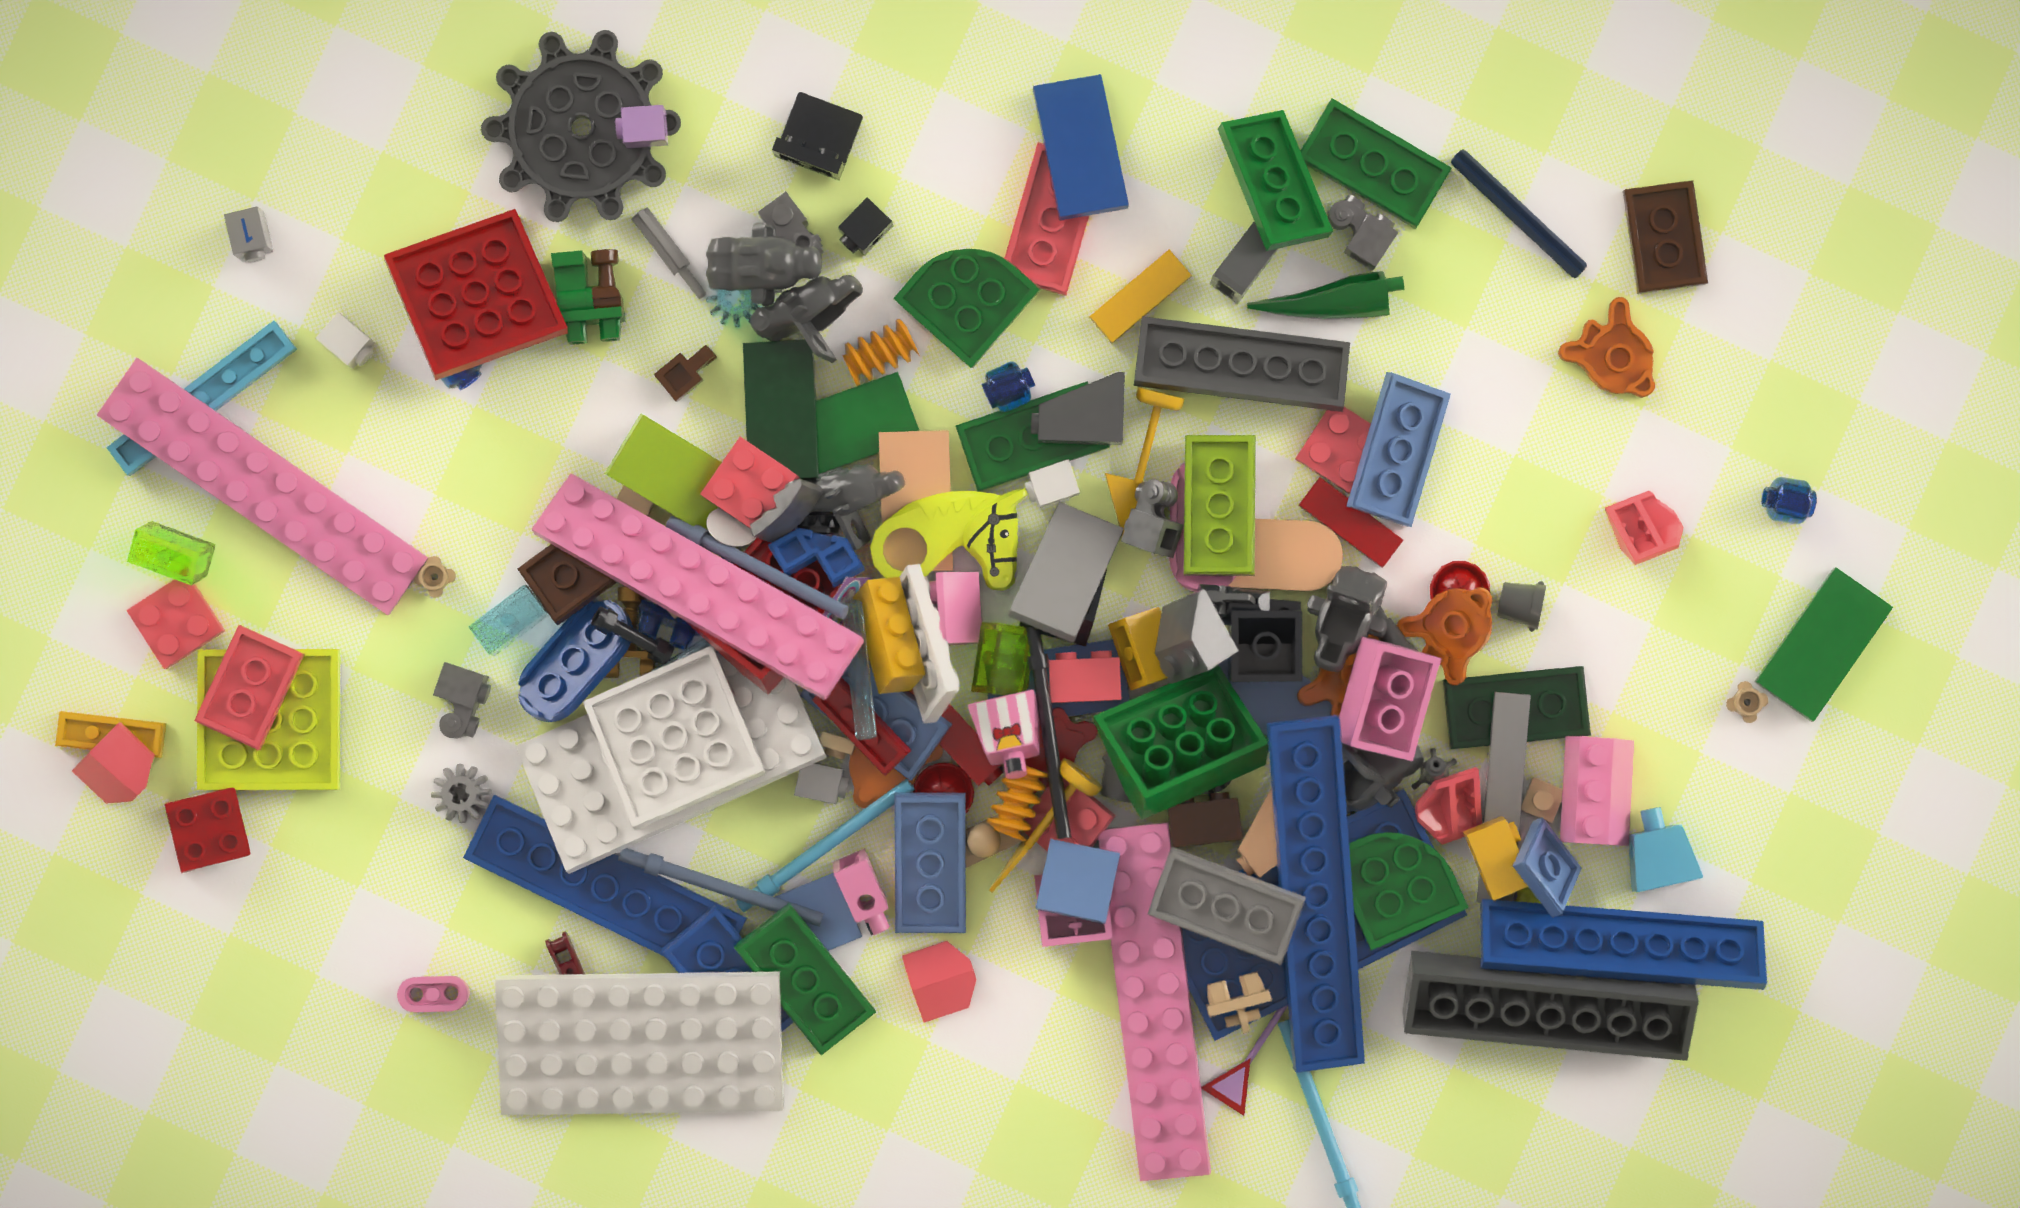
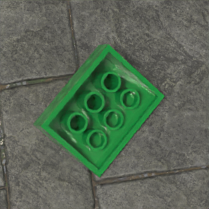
(1181, 741)

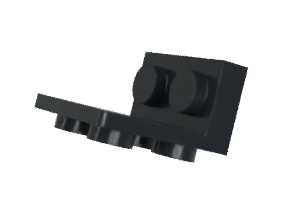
(818, 136)

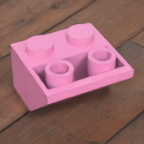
(958, 606)
(1063, 930)

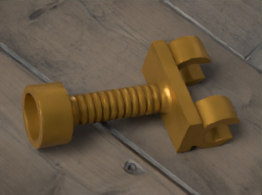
(631, 601)

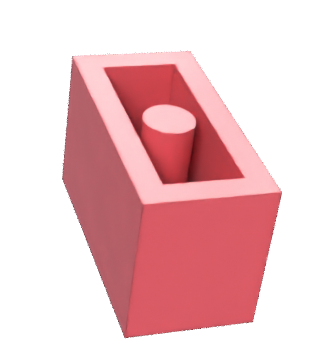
(1084, 678)

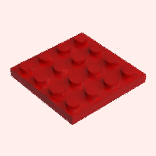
(475, 294)

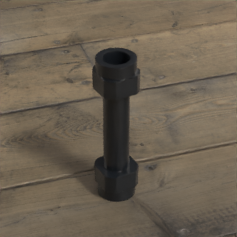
(658, 649)

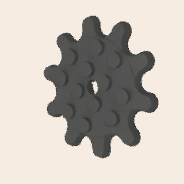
(542, 120)

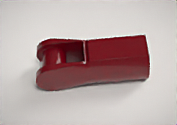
(559, 945)

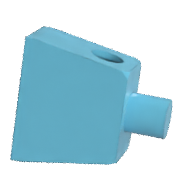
(1660, 854)

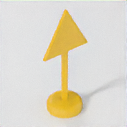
(1123, 489)
(1079, 780)

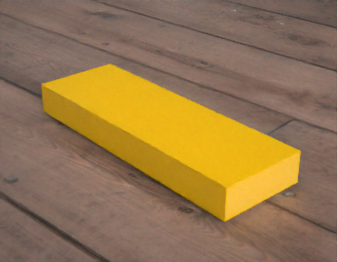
(1140, 296)
(87, 730)

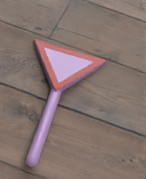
(1233, 1084)

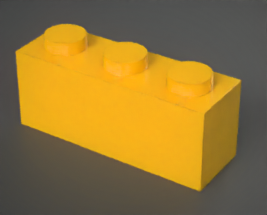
(890, 636)

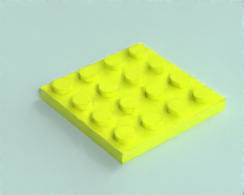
(301, 743)

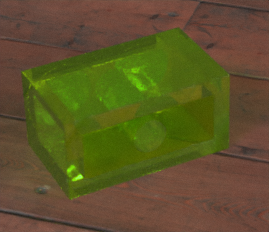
(171, 552)
(1001, 660)

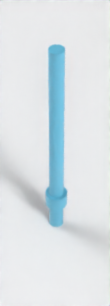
(770, 883)
(1345, 1186)

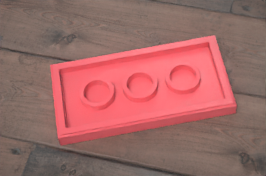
(1039, 241)

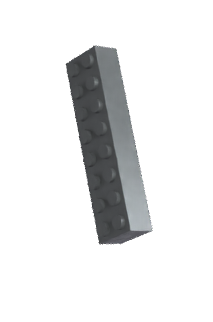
(1582, 1013)

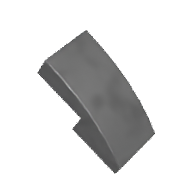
(792, 506)

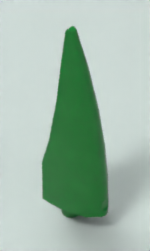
(1346, 298)

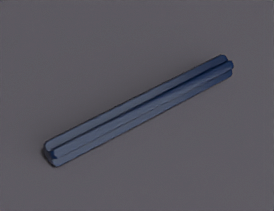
(1518, 213)

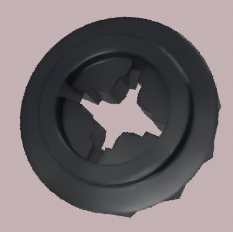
(821, 524)

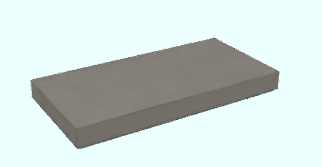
(1065, 572)
(1226, 905)

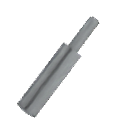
(666, 249)

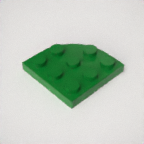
(967, 299)
(1400, 886)

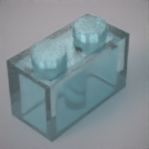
(508, 620)

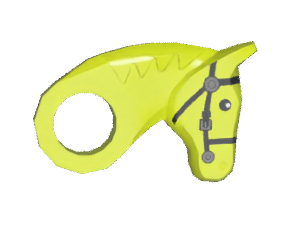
(971, 519)

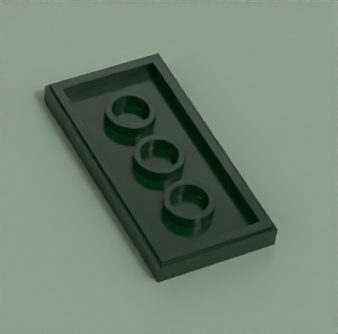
(782, 403)
(1555, 710)

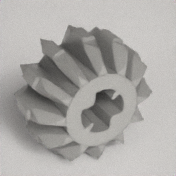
(450, 798)

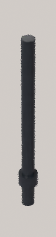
(1037, 664)

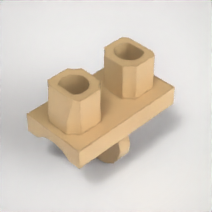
(1252, 995)

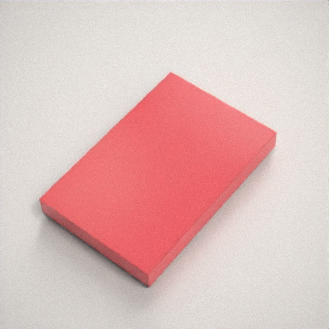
(249, 687)

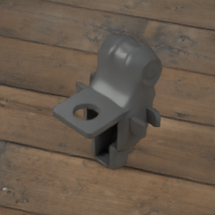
(760, 263)
(807, 311)
(852, 490)
(1347, 615)
(1373, 776)

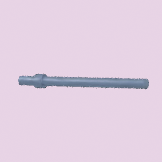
(703, 538)
(656, 865)

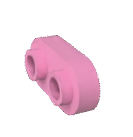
(434, 994)

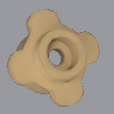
(434, 566)
(1757, 702)

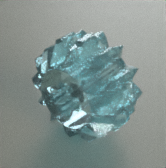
(726, 307)

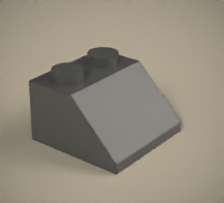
(1191, 637)

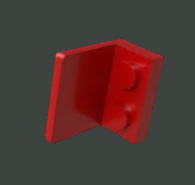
(207, 829)

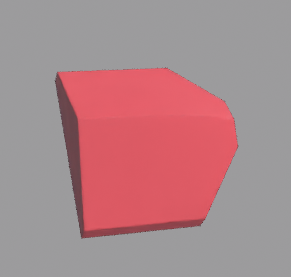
(1644, 527)
(116, 766)
(1451, 806)
(940, 980)

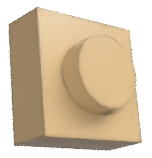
(836, 745)
(1542, 800)

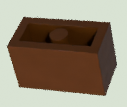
(1205, 821)

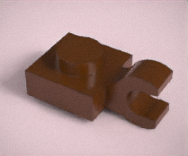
(682, 375)

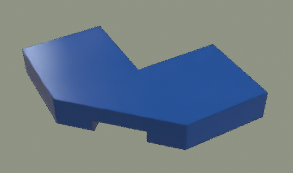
(805, 547)

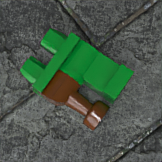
(585, 304)

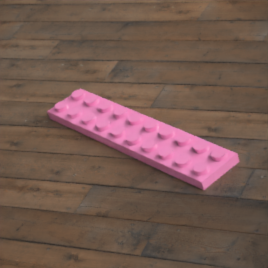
(262, 486)
(698, 586)
(1155, 1012)

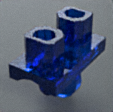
(654, 616)

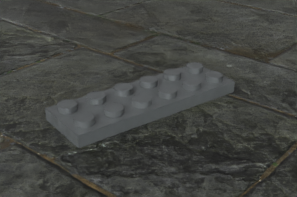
(1242, 364)

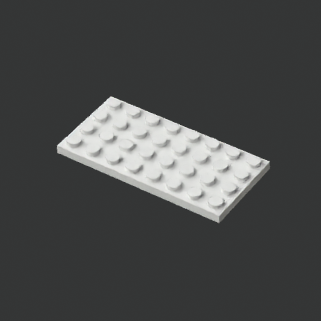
(582, 798)
(639, 1043)

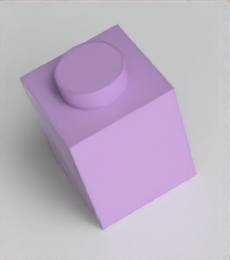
(642, 126)

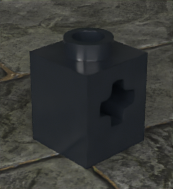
(864, 227)

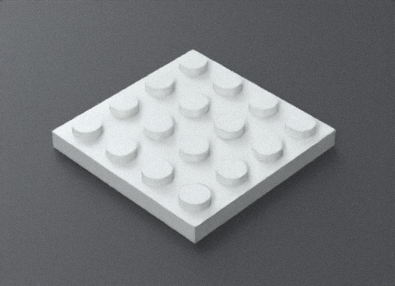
(673, 737)

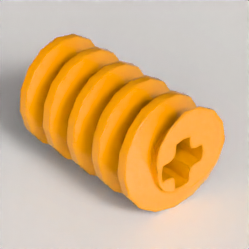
(879, 351)
(1017, 803)

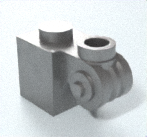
(789, 222)
(1370, 233)
(1147, 524)
(465, 691)

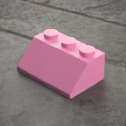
(1387, 698)
(1597, 790)

